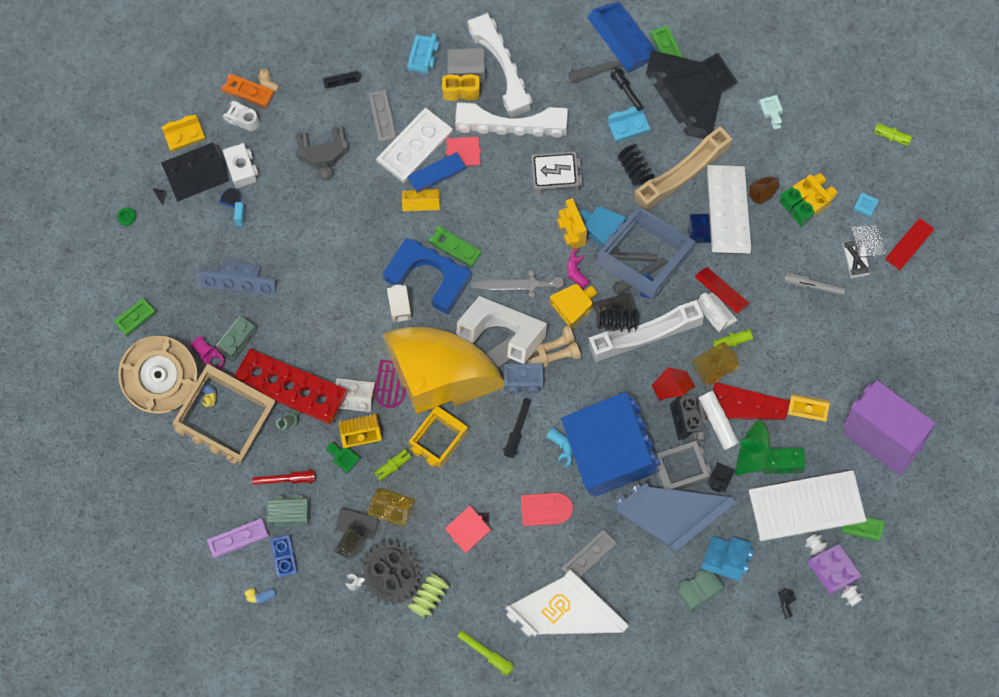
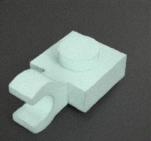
(772, 108)

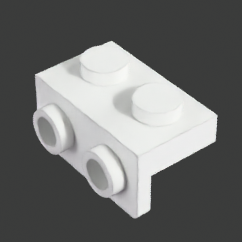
(716, 311)

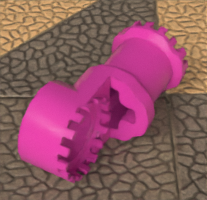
(207, 352)

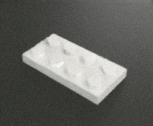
(414, 145)

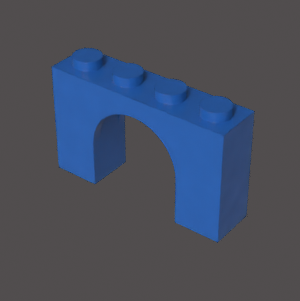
(412, 255)

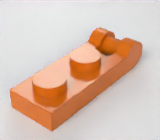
(248, 90)

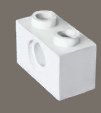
(240, 155)

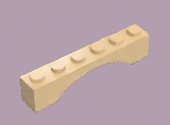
(705, 153)

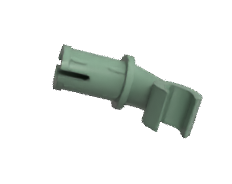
(288, 420)

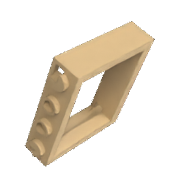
(239, 388)

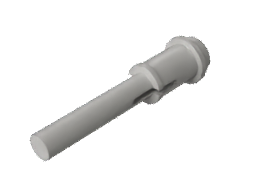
(803, 281)

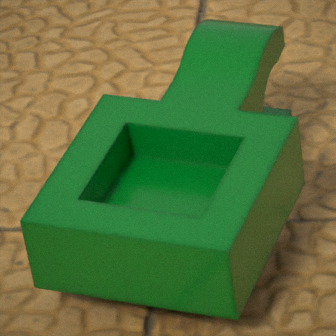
(344, 458)

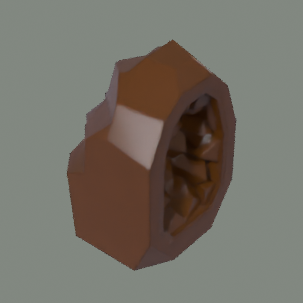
(763, 189)

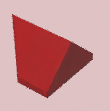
(672, 384)

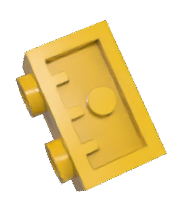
(183, 132)

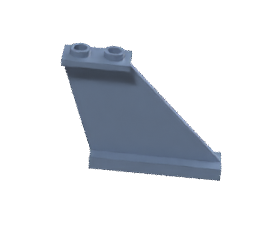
(671, 514)

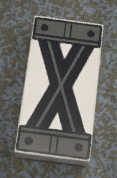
(857, 266)

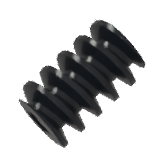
(634, 166)
(618, 318)

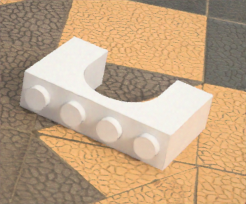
(486, 314)

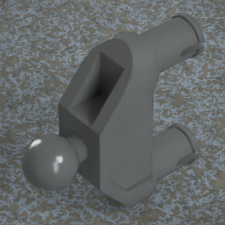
(323, 155)

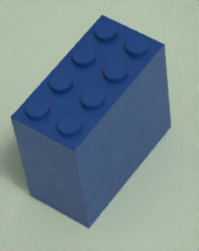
(611, 444)

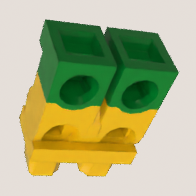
(807, 198)

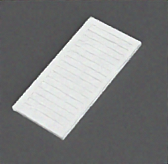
(807, 505)

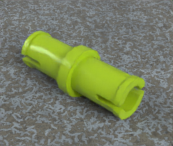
(893, 134)
(735, 339)
(392, 465)

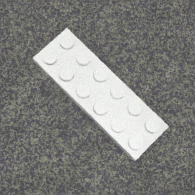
(728, 209)

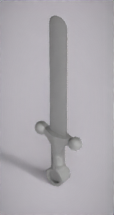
(520, 284)

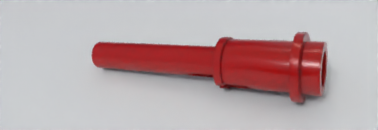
(294, 477)

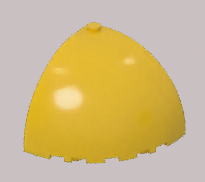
(440, 367)

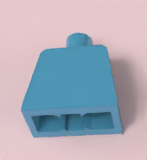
(601, 224)

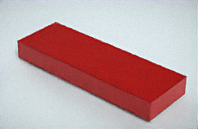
(909, 244)
(722, 290)

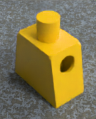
(573, 303)

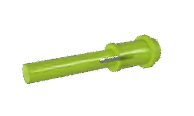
(493, 658)

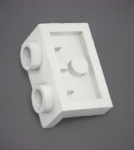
(359, 394)

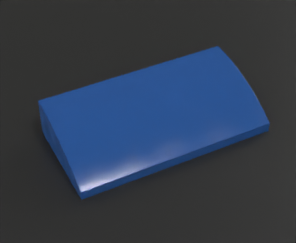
(622, 35)

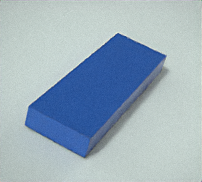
(436, 172)

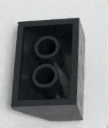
(195, 171)

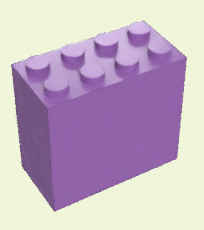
(887, 427)

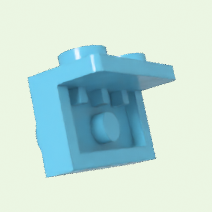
(422, 53)

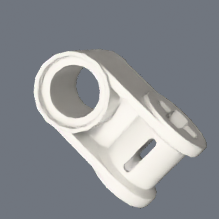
(240, 114)

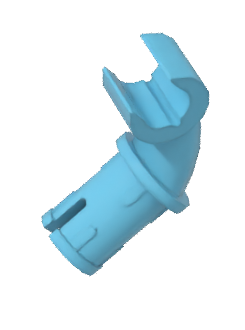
(564, 444)

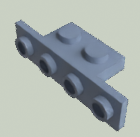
(239, 278)

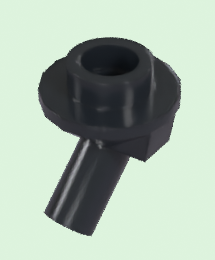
(786, 598)

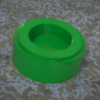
(126, 216)

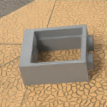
(689, 482)

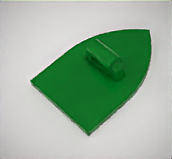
(753, 450)

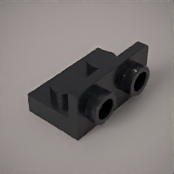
(686, 416)

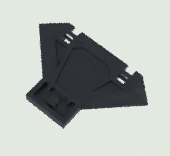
(691, 88)

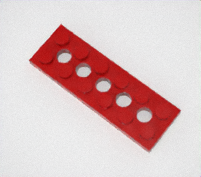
(291, 398)

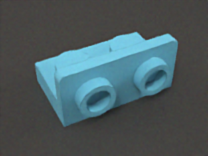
(627, 124)

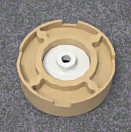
(153, 355)

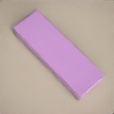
(237, 538)

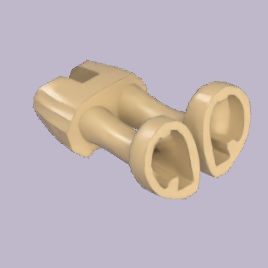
(566, 339)

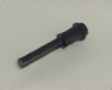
(617, 75)
(514, 438)

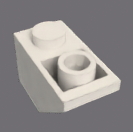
(399, 303)

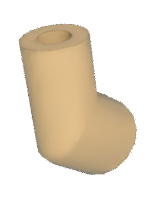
(265, 80)

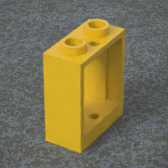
(450, 422)

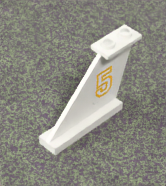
(565, 608)

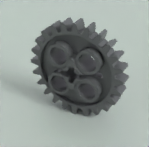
(377, 582)

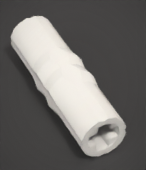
(718, 420)

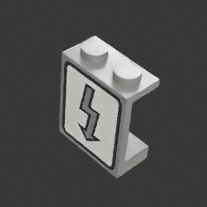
(555, 171)

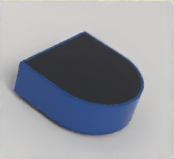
(230, 196)

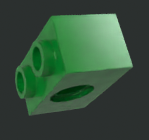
(785, 461)

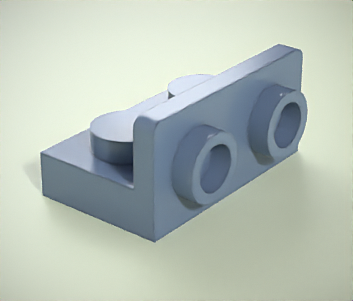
(523, 377)

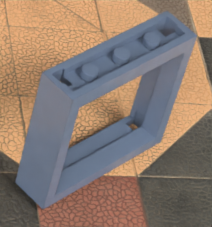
(660, 229)

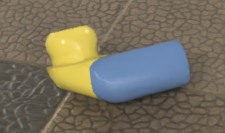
(210, 395)
(261, 597)

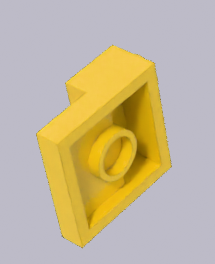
(572, 224)

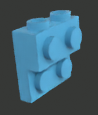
(728, 557)

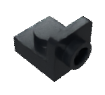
(720, 478)

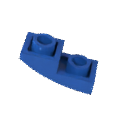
(283, 556)

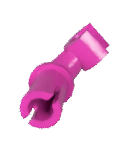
(573, 270)

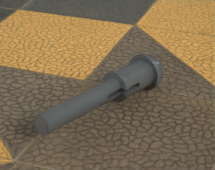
(588, 72)
(632, 256)
(622, 286)

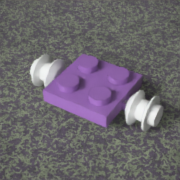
(834, 569)

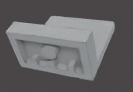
(466, 62)

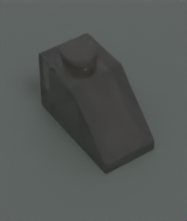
(349, 543)

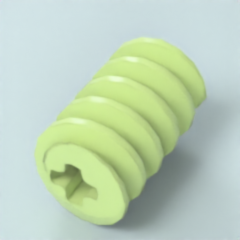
(428, 596)

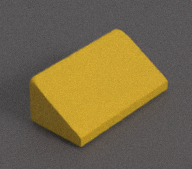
(420, 201)
(808, 407)

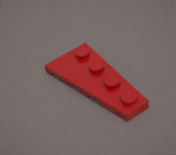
(748, 405)

